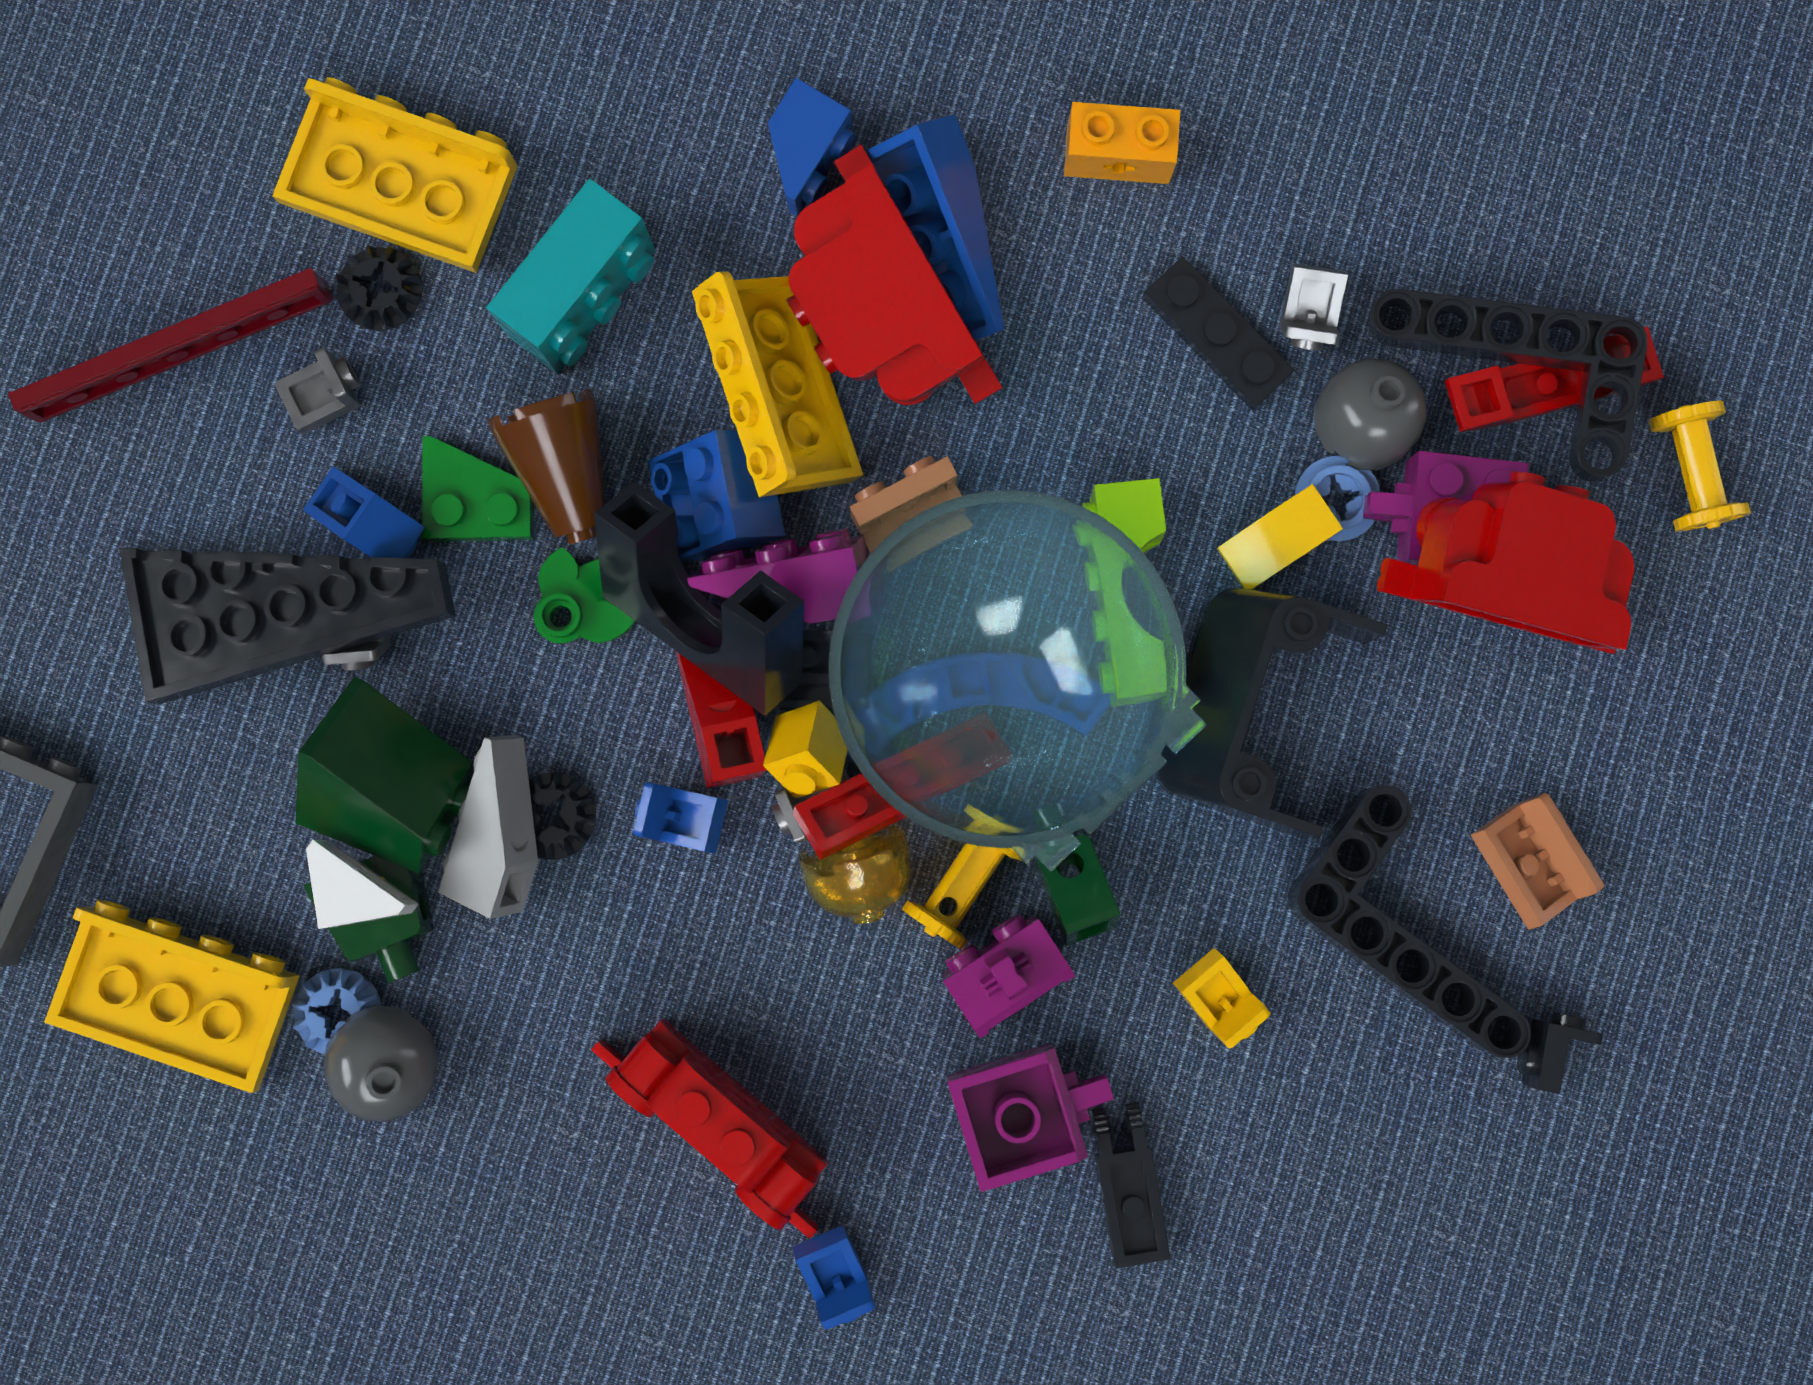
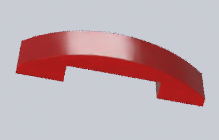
(1527, 391)

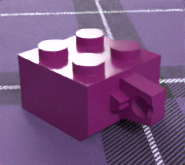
(1428, 478)
(1005, 973)
(1023, 1114)

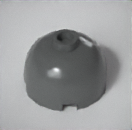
(1371, 413)
(381, 1064)

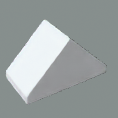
(348, 890)

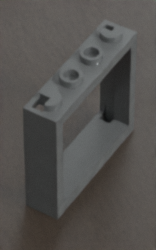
(49, 843)

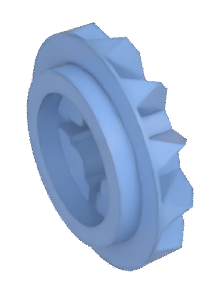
(1347, 480)
(321, 990)

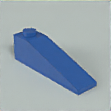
(940, 199)

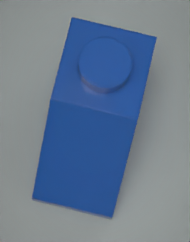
(363, 517)

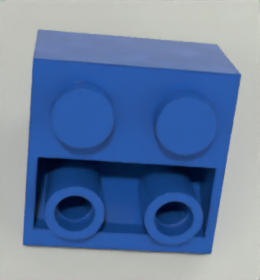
(714, 497)

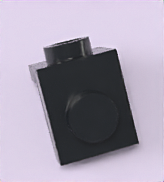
(1546, 1053)

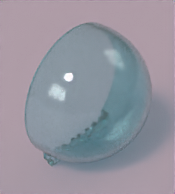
(1009, 671)

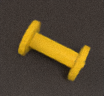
(1699, 465)
(962, 883)

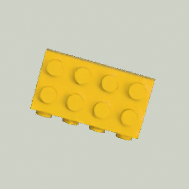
(396, 174)
(775, 386)
(172, 996)

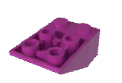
(812, 572)

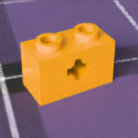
(1121, 142)

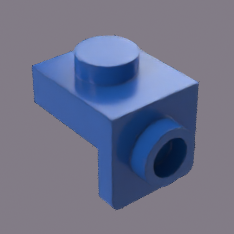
(679, 817)
(835, 1277)

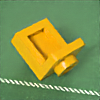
(1221, 999)

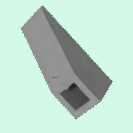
(495, 835)

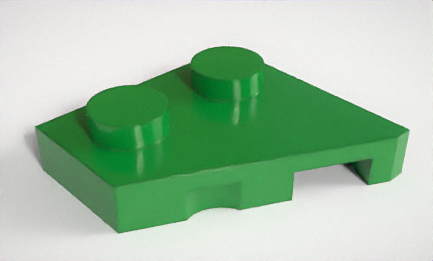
(471, 498)

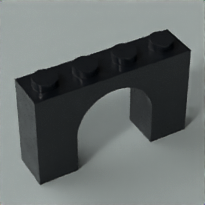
(746, 647)

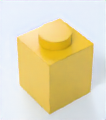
(806, 750)

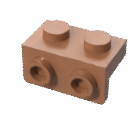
(885, 508)
(1537, 859)

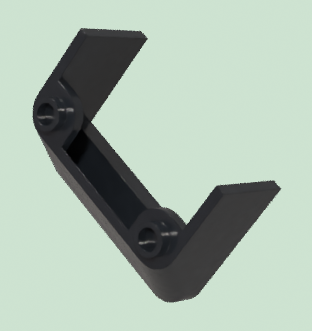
(1227, 678)

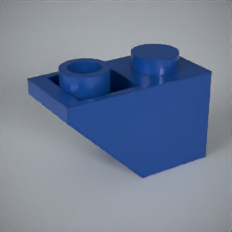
(806, 138)

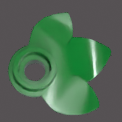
(580, 591)

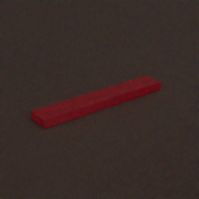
(171, 346)

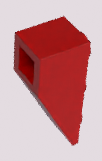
(722, 728)

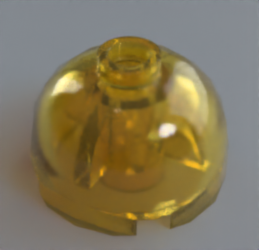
(861, 877)

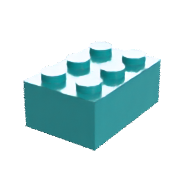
(574, 277)

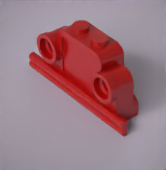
(878, 294)
(1523, 561)
(720, 1120)

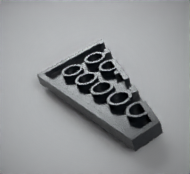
(250, 613)

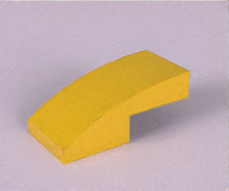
(1279, 538)

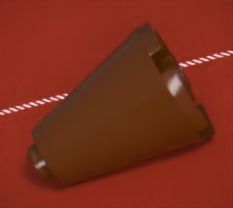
(557, 460)

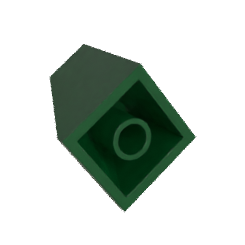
(380, 780)

